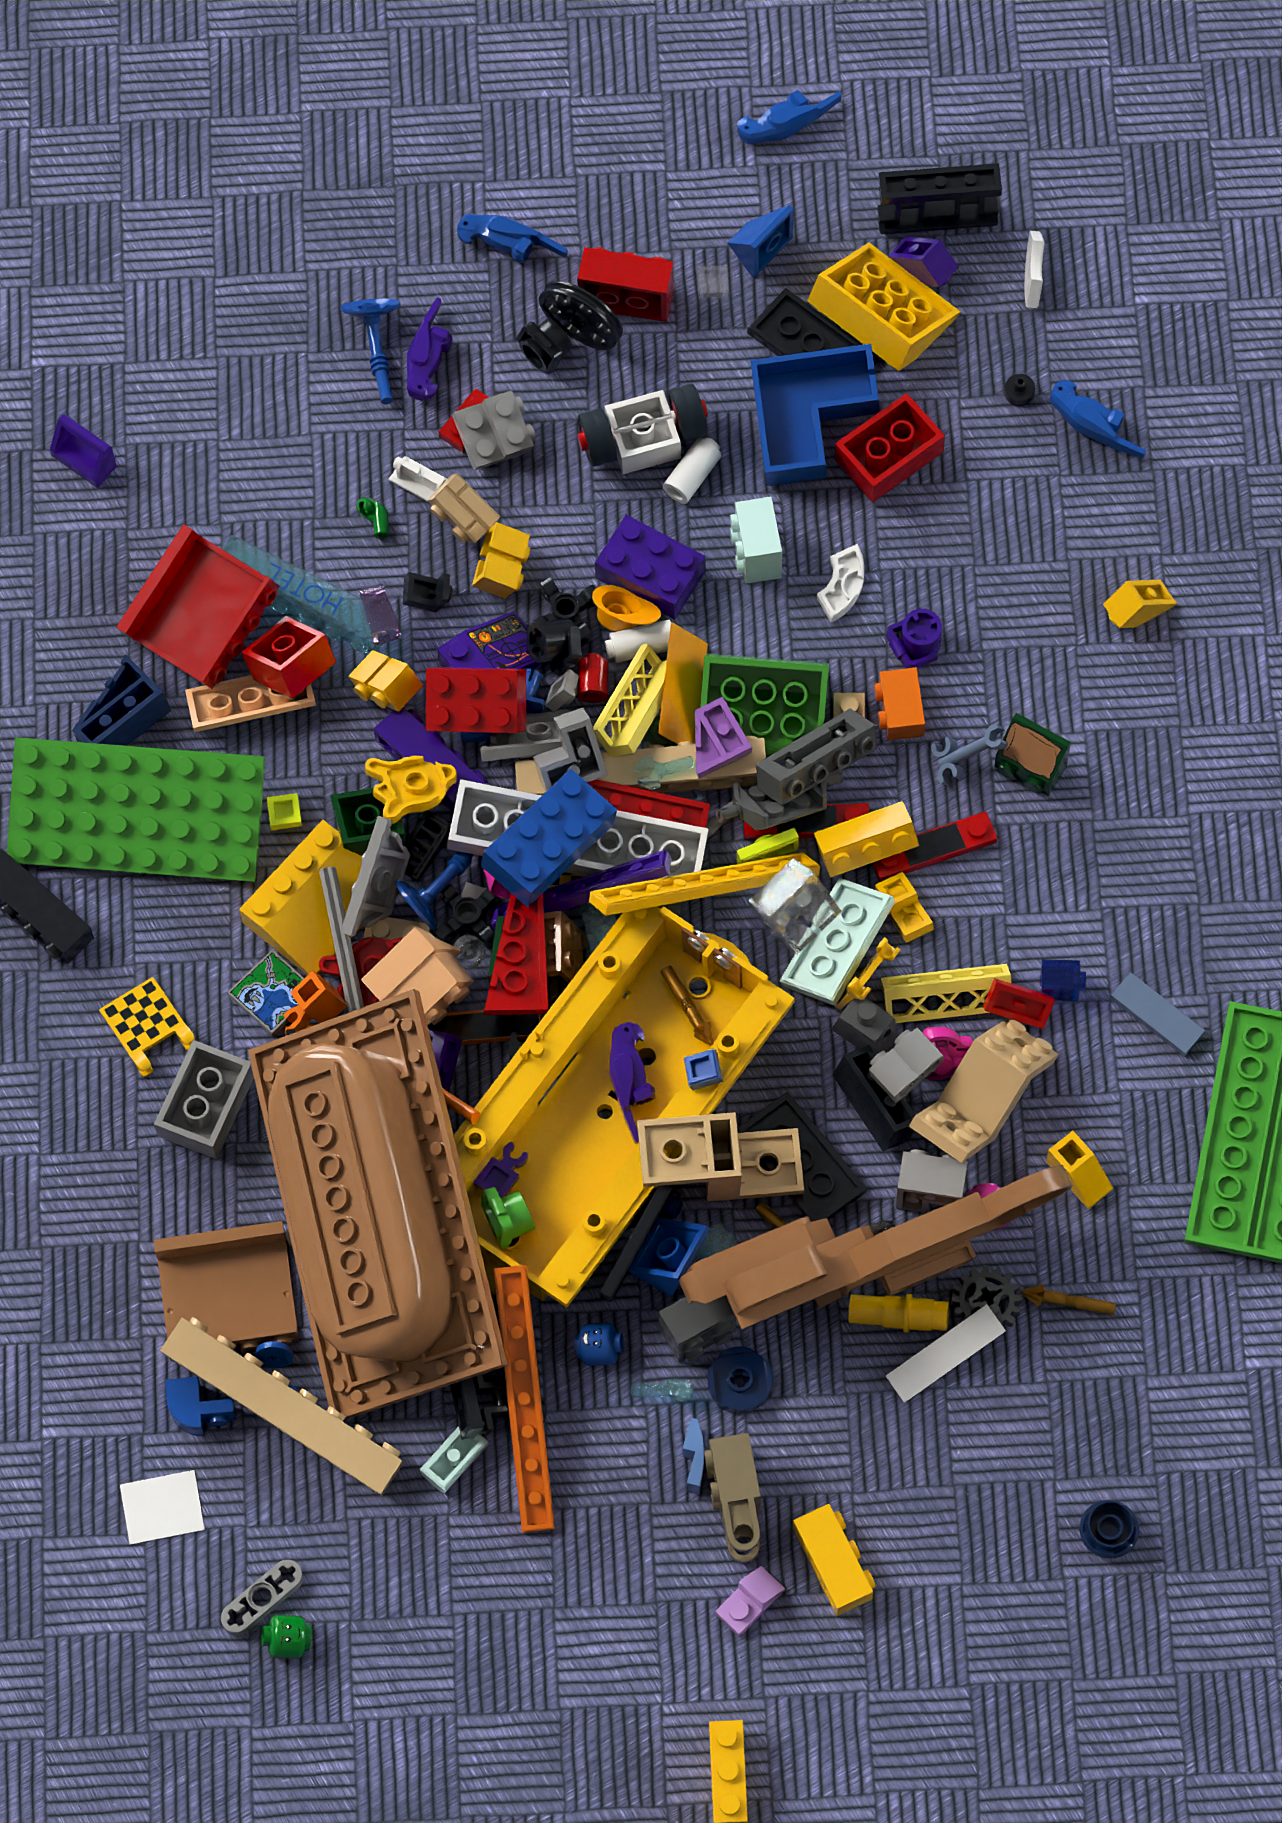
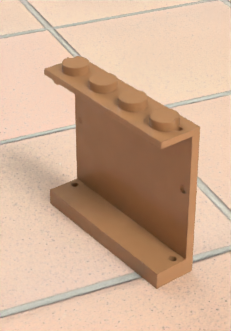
(231, 1283)

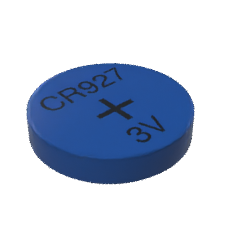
(274, 1354)

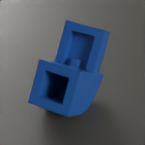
(189, 1410)

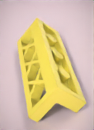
(639, 709)
(939, 984)

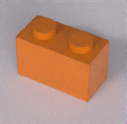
(901, 704)

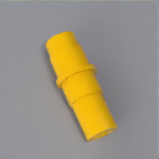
(899, 1312)

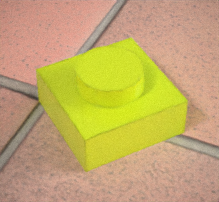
(284, 811)

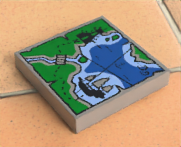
(266, 992)

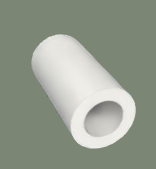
(692, 470)
(626, 643)

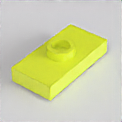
(769, 847)

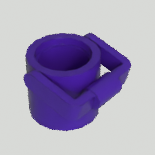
(919, 640)

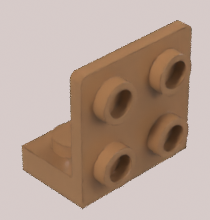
(563, 946)

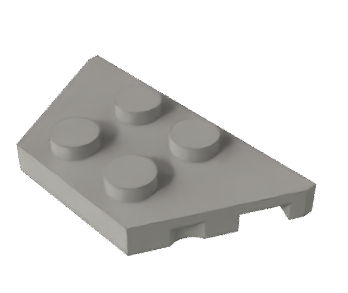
(538, 738)
(375, 888)

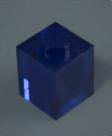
(1062, 979)

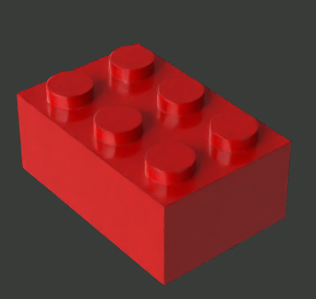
(628, 282)
(889, 447)
(476, 699)

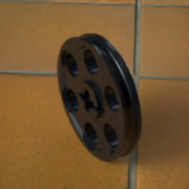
(581, 315)

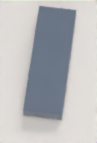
(1157, 1014)

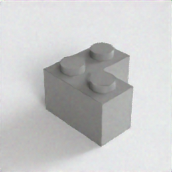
(578, 751)
(929, 1180)

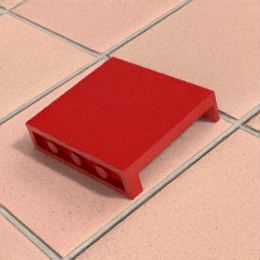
(198, 607)

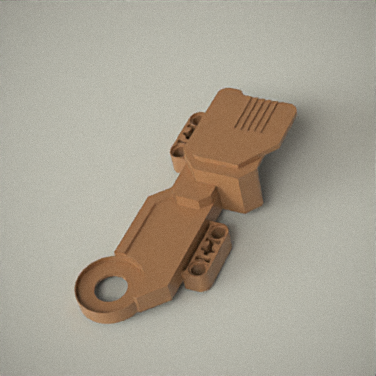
(810, 1263)

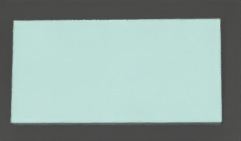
(835, 953)

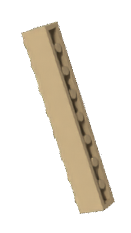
(621, 770)
(282, 1406)

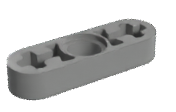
(261, 1611)

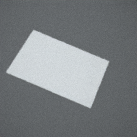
(162, 1507)

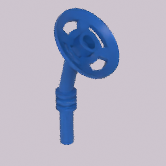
(371, 313)
(424, 898)

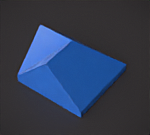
(763, 239)
(668, 1253)

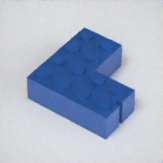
(800, 393)

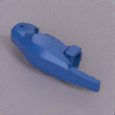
(784, 118)
(505, 235)
(1092, 418)

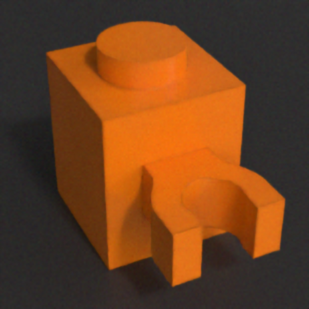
(316, 1001)

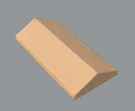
(240, 701)

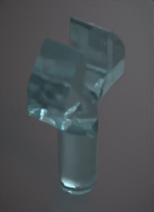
(660, 769)
(674, 1388)

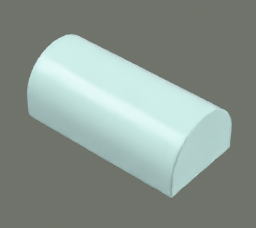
(452, 1460)

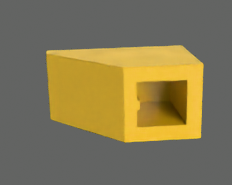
(1082, 1167)

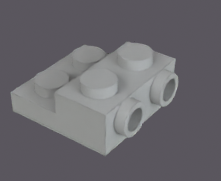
(494, 430)

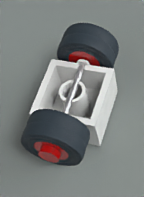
(643, 429)

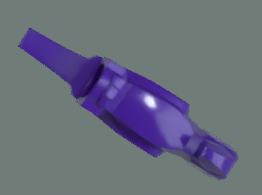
(425, 355)
(629, 1073)

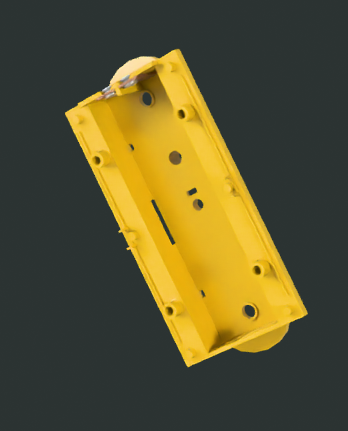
(586, 1169)

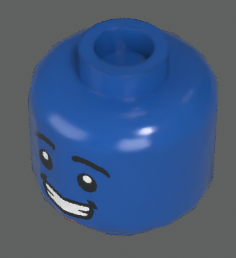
(598, 1344)

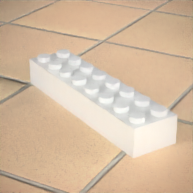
(487, 811)

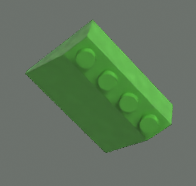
(768, 695)

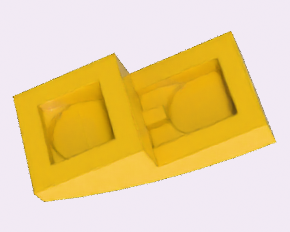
(907, 911)

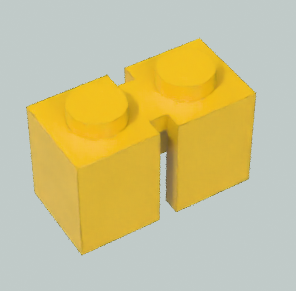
(504, 553)
(385, 681)

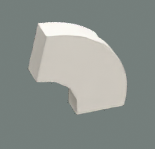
(1033, 269)
(845, 583)

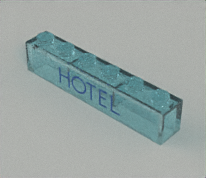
(309, 597)

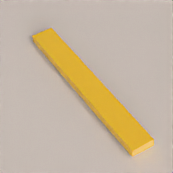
(693, 885)

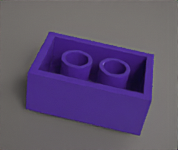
(650, 566)

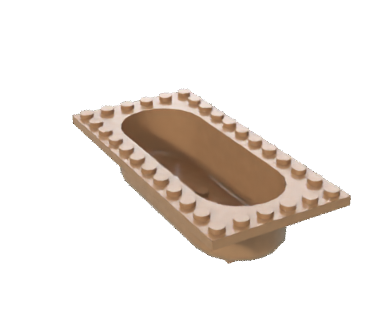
(377, 1206)

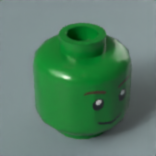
(287, 1636)

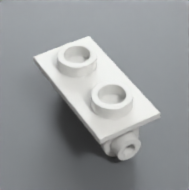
(415, 478)

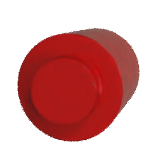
(593, 678)

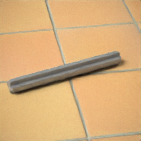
(341, 941)

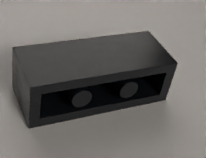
(881, 1115)

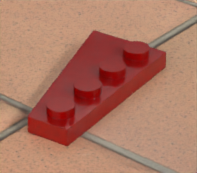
(520, 969)

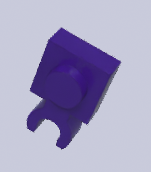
(501, 1173)

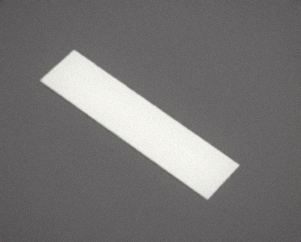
(945, 1353)

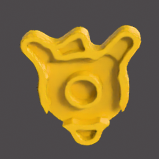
(409, 784)

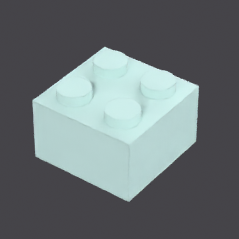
(756, 540)

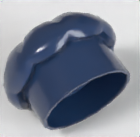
(1109, 1529)

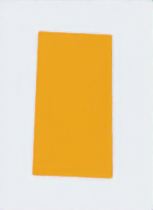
(682, 685)

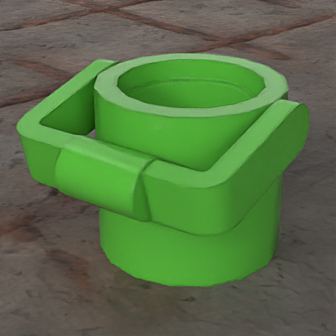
(506, 1215)

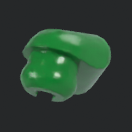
(376, 514)

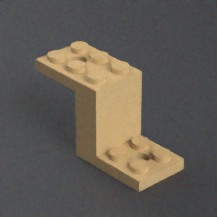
(984, 1089)
(720, 1157)

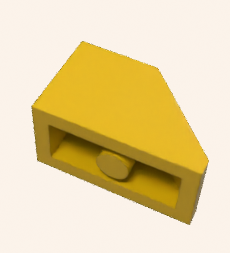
(1138, 602)

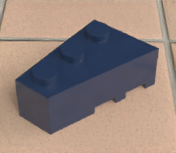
(123, 709)

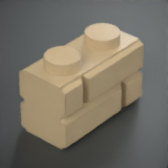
(462, 509)

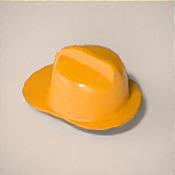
(621, 609)

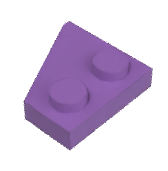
(718, 738)

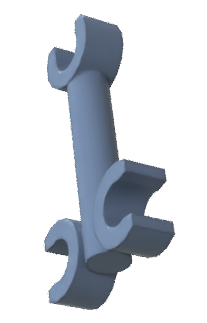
(951, 755)

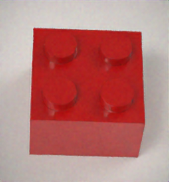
(289, 657)

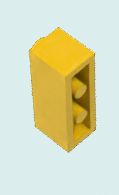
(866, 839)
(834, 1559)
(728, 1771)

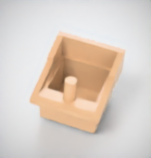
(422, 965)

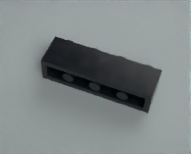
(41, 912)

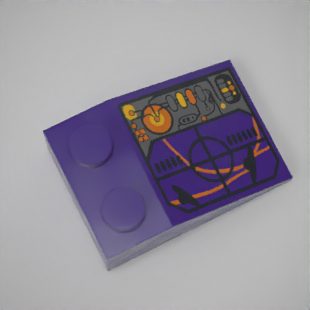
(490, 645)

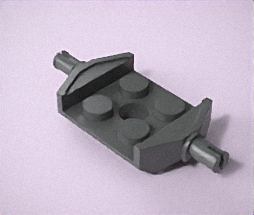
(764, 812)

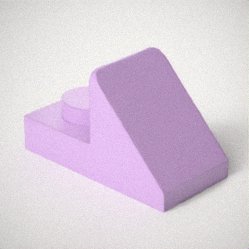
(750, 1600)

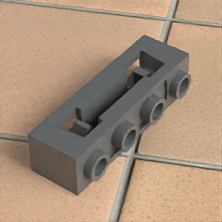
(816, 757)

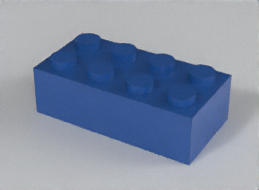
(549, 837)

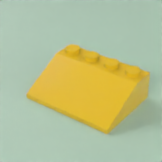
(882, 305)
(291, 903)

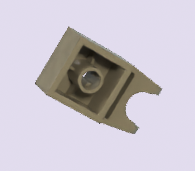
(735, 1492)

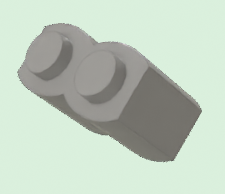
(905, 1064)

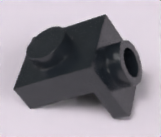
(426, 591)

